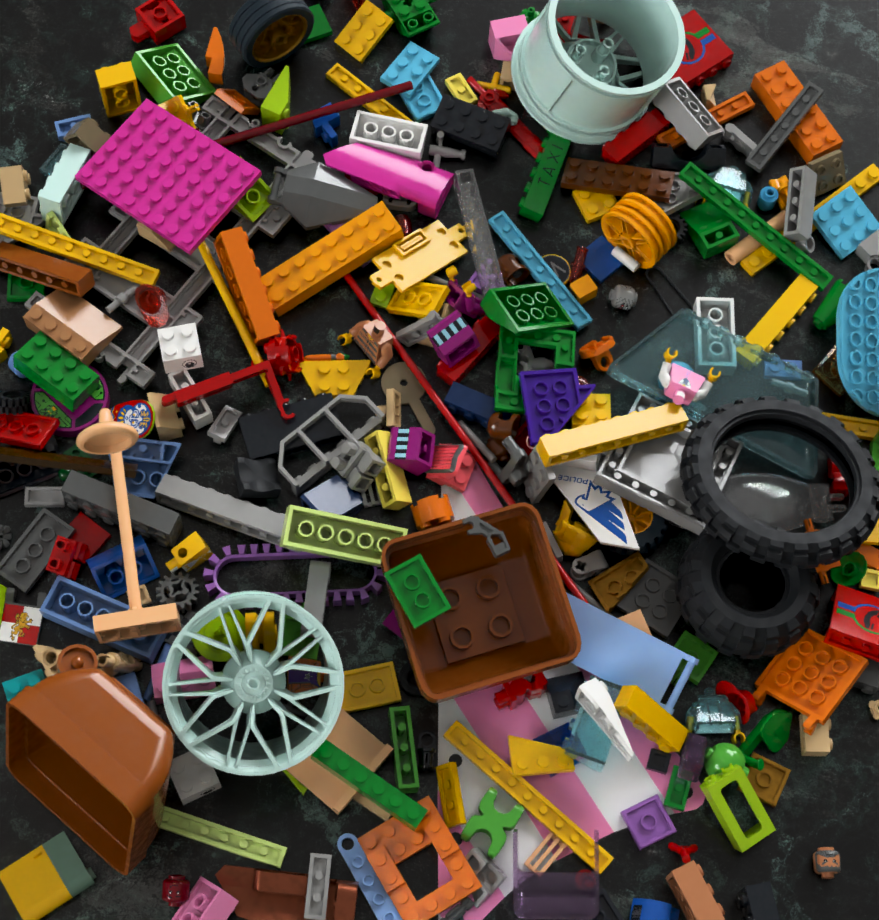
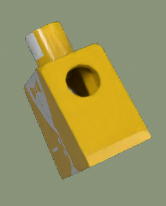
(189, 553)

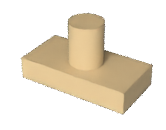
(392, 408)

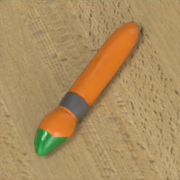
(326, 357)

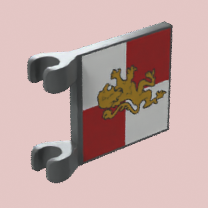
(21, 622)

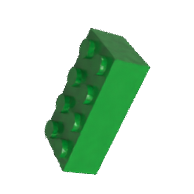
(56, 371)

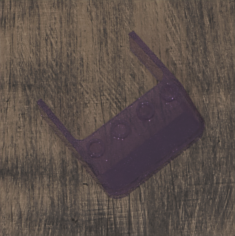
(555, 893)

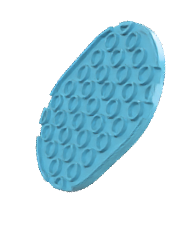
(859, 340)

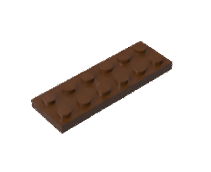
(617, 179)

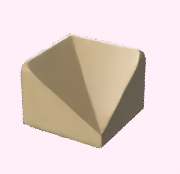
(707, 95)

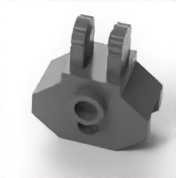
(258, 86)

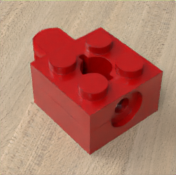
(150, 21)

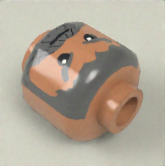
(826, 862)

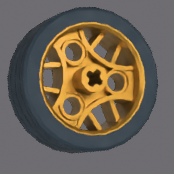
(270, 30)

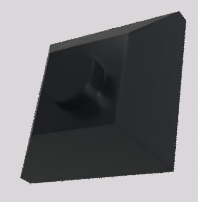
(562, 693)

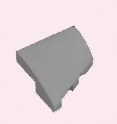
(487, 873)

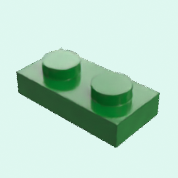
(677, 791)

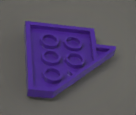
(551, 399)

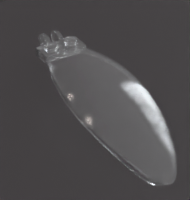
(780, 500)

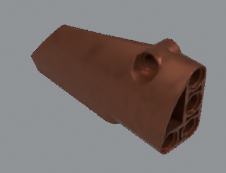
(282, 894)

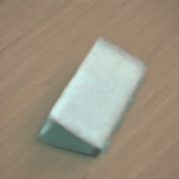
(587, 741)

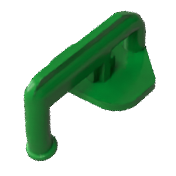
(774, 731)

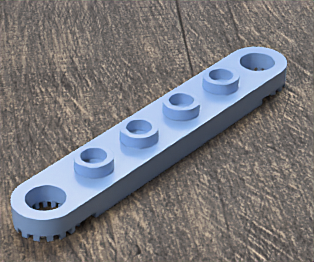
(368, 881)

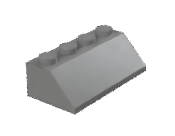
(687, 114)

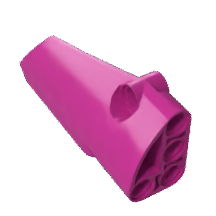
(394, 175)

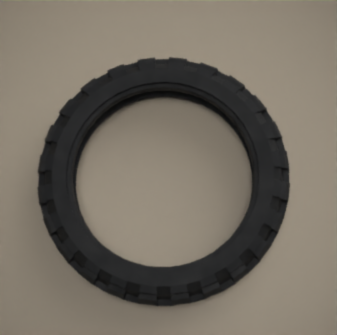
(759, 541)

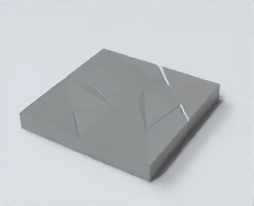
(651, 471)

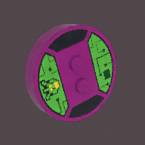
(71, 422)

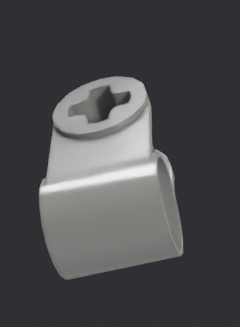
(592, 565)

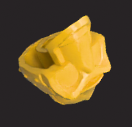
(572, 536)

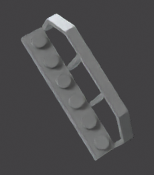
(317, 470)

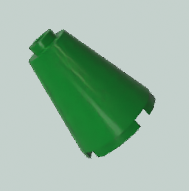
(826, 313)

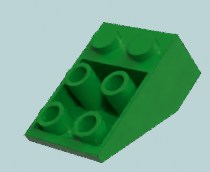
(710, 229)

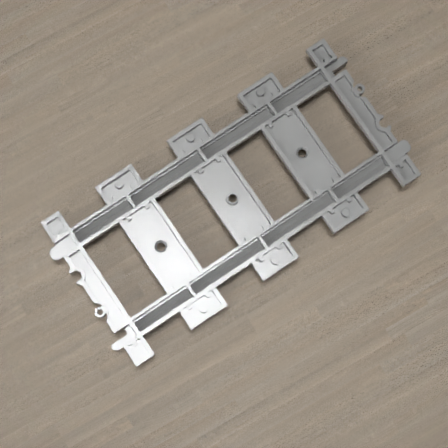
(180, 304)

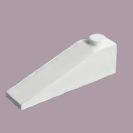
(598, 704)

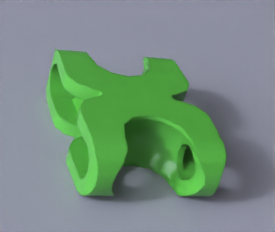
(492, 823)

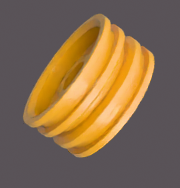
(639, 229)

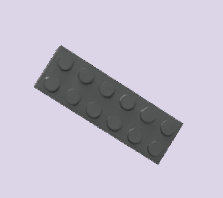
(100, 501)

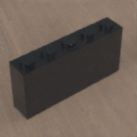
(267, 428)

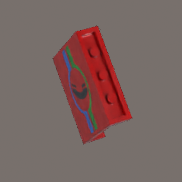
(703, 52)
(854, 622)

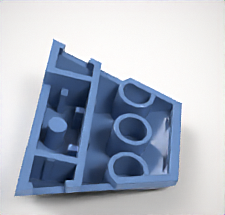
(153, 462)

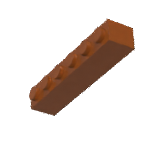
(45, 269)

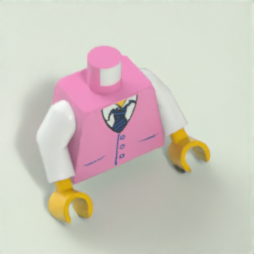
(683, 384)

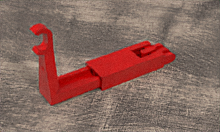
(224, 382)

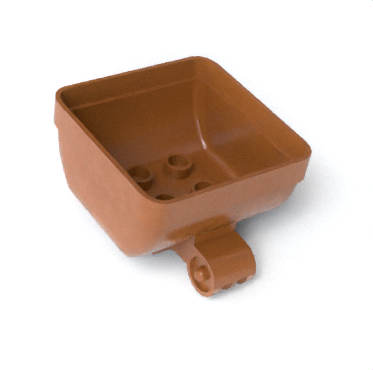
(505, 611)
(92, 756)

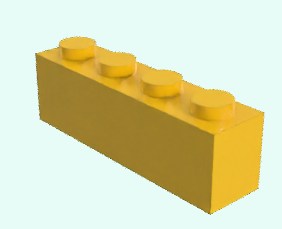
(650, 718)

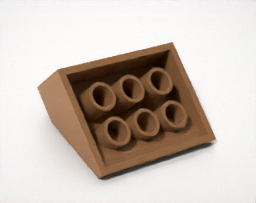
(72, 324)

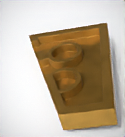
(618, 580)

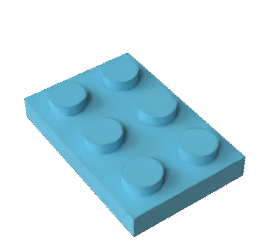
(411, 65)

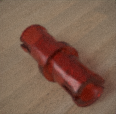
(578, 264)

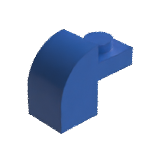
(325, 127)

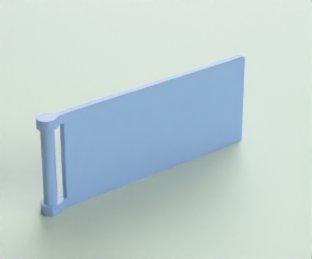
(627, 654)

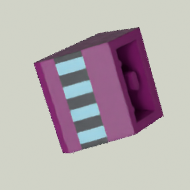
(453, 339)
(411, 449)

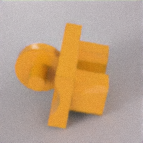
(781, 185)

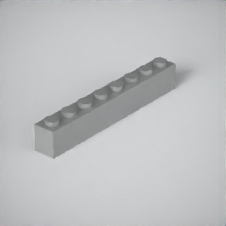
(221, 509)

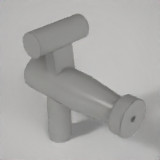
(441, 151)

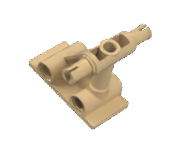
(110, 662)

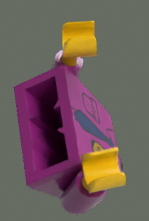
(461, 297)

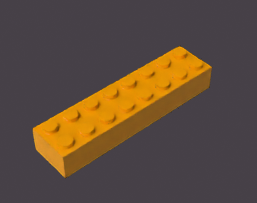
(331, 258)

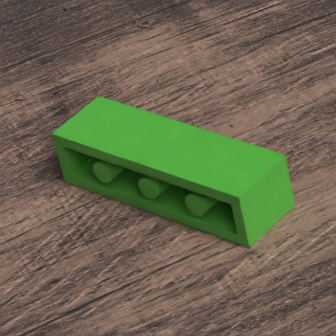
(403, 749)

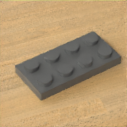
(32, 551)

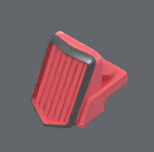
(451, 466)

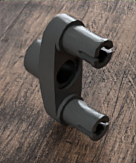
(513, 471)

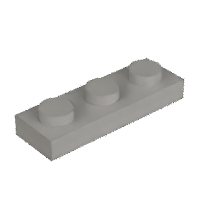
(317, 886)

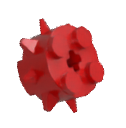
(284, 354)

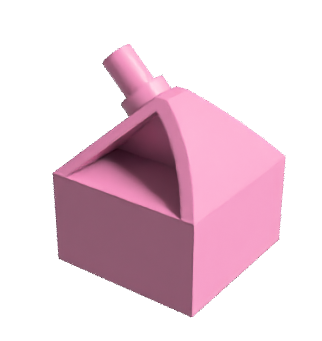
(504, 34)

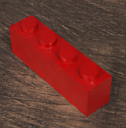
(635, 139)
(487, 335)

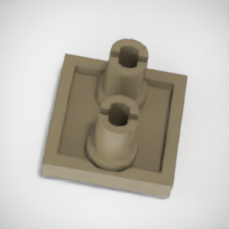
(829, 171)

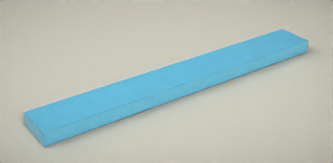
(538, 267)

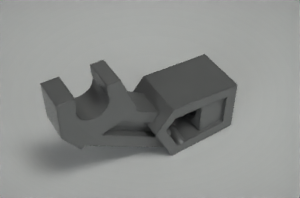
(482, 528)

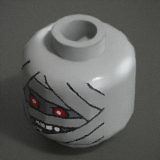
(623, 297)

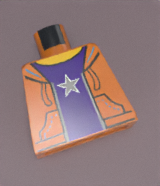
(304, 680)

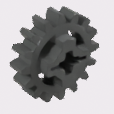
(177, 591)

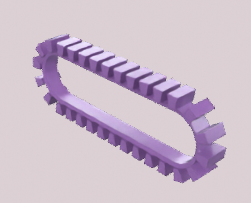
(211, 575)

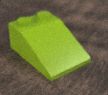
(277, 103)
(254, 202)

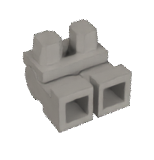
(358, 464)

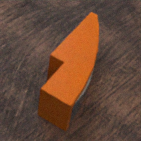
(215, 58)

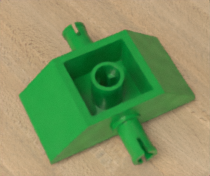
(411, 15)

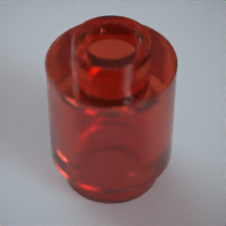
(405, 223)

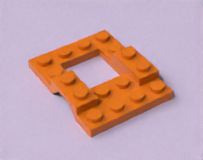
(395, 842)

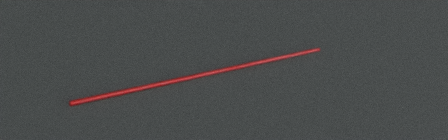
(452, 421)

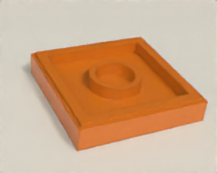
(237, 101)

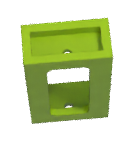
(712, 790)

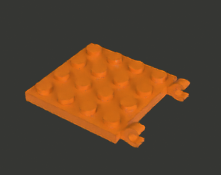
(810, 678)

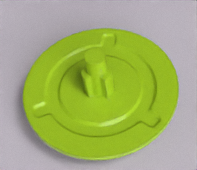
(215, 630)

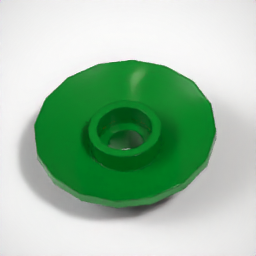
(851, 570)

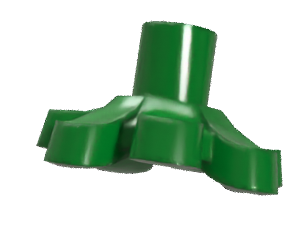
(530, 14)

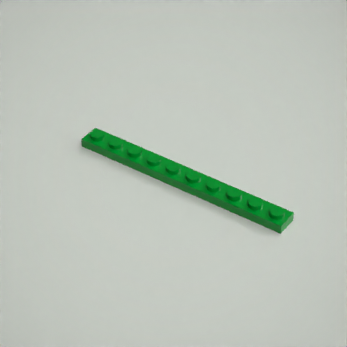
(754, 225)

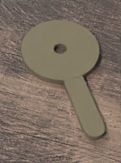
(410, 393)

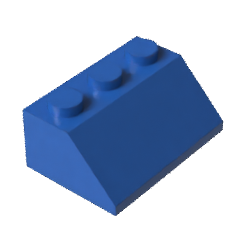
(109, 568)

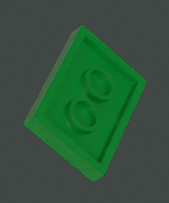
(417, 591)

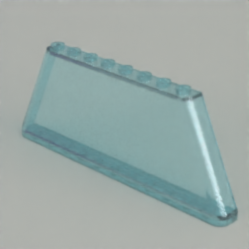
(744, 374)

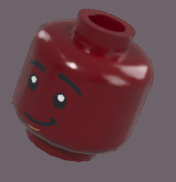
(175, 890)

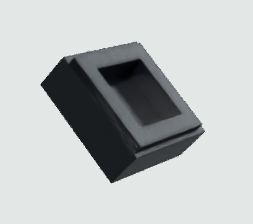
(658, 761)

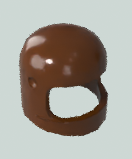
(508, 265)
(500, 428)

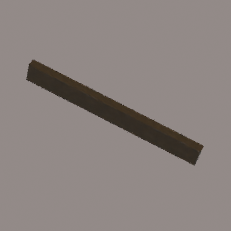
(63, 461)

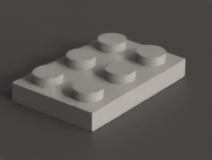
(539, 477)

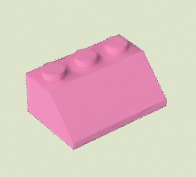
(188, 670)
(206, 903)

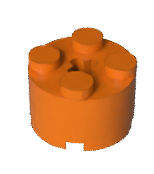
(432, 512)

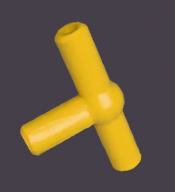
(494, 84)

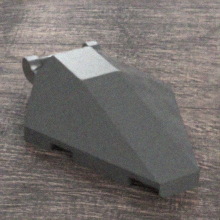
(319, 195)

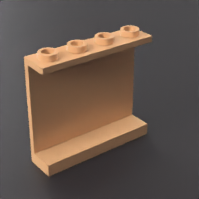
(354, 741)

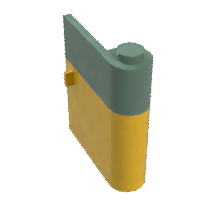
(46, 878)

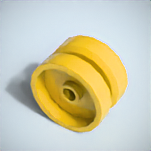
(266, 632)

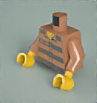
(374, 341)

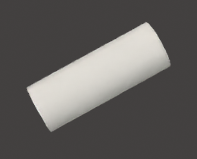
(625, 258)

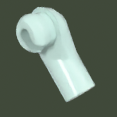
(509, 114)

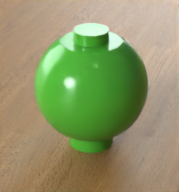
(721, 756)

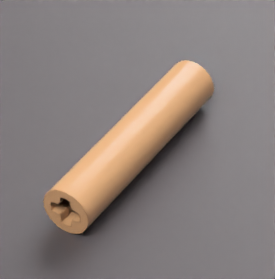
(749, 244)

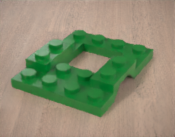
(507, 384)

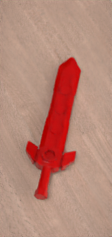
(491, 101)

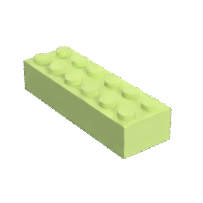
(336, 535)

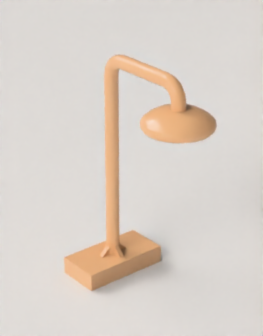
(136, 622)

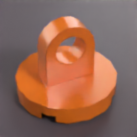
(598, 350)

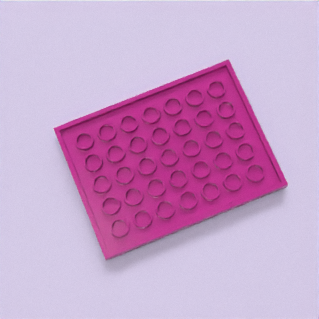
(168, 176)

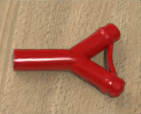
(684, 851)

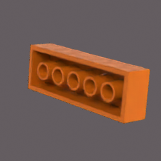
(777, 89)
(246, 285)

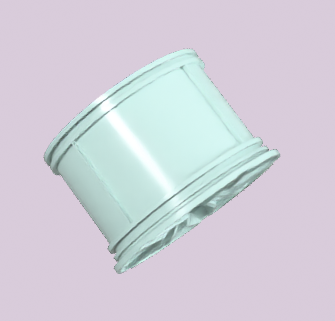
(576, 82)
(252, 685)

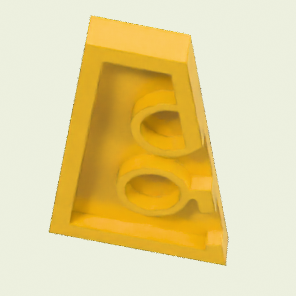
(537, 758)

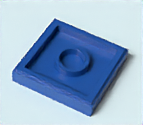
(599, 261)

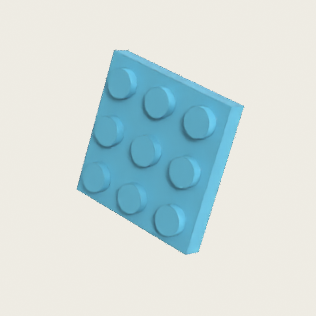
(845, 222)

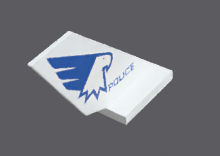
(596, 506)

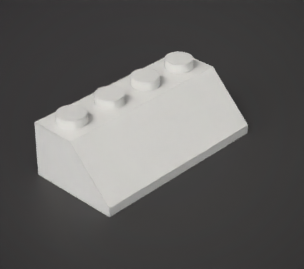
(389, 134)

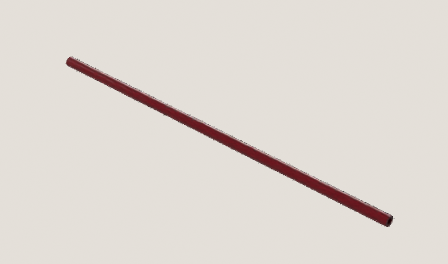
(311, 115)

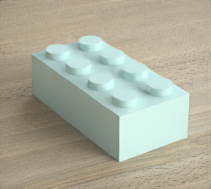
(61, 187)

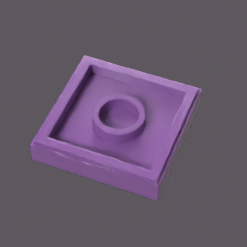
(648, 822)

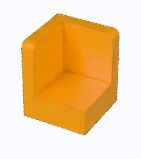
(584, 289)

